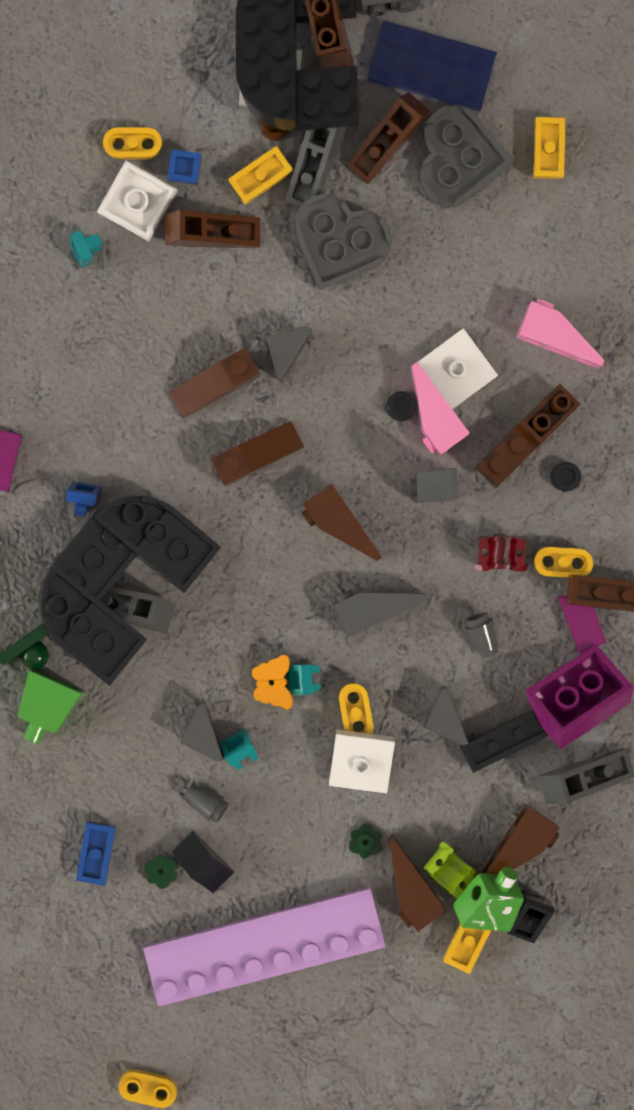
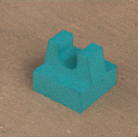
(84, 247)
(300, 679)
(238, 748)

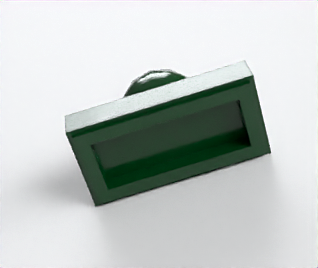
(30, 649)

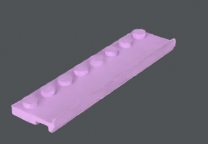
(264, 946)

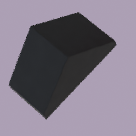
(202, 862)
(532, 917)

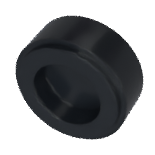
(401, 406)
(565, 476)

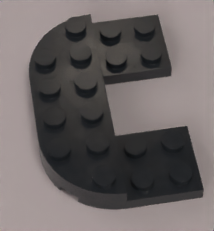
(270, 76)
(96, 560)

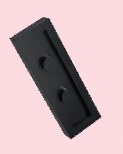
(503, 741)

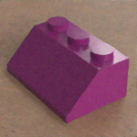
(579, 696)

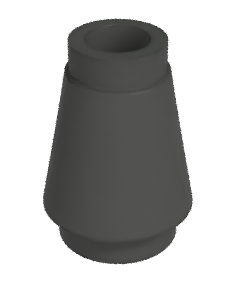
(482, 633)
(207, 803)

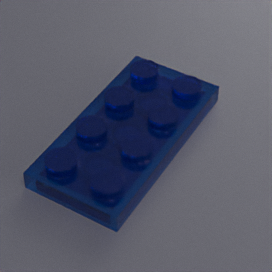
(431, 66)

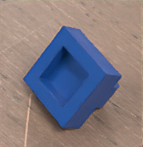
(184, 167)
(83, 496)

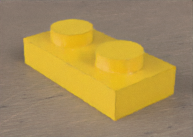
(549, 148)
(260, 175)
(465, 948)

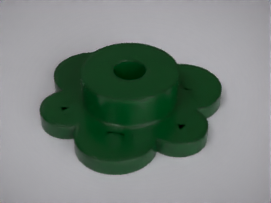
(365, 833)
(161, 879)

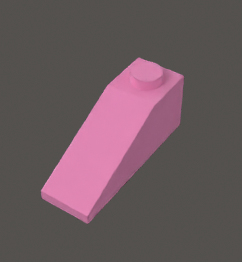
(555, 333)
(437, 419)

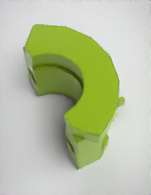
(449, 870)

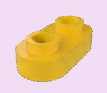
(133, 143)
(562, 562)
(355, 711)
(148, 1085)

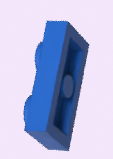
(96, 853)

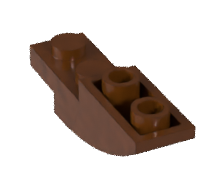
(330, 34)
(527, 435)

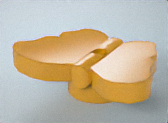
(278, 693)

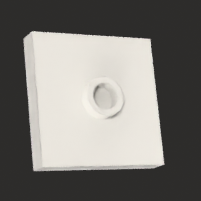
(137, 201)
(457, 368)
(361, 761)

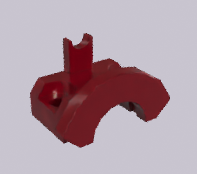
(501, 553)

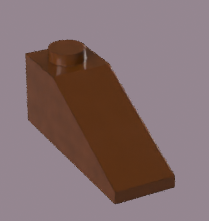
(388, 137)
(211, 230)
(215, 382)
(257, 453)
(335, 518)
(523, 841)
(415, 896)

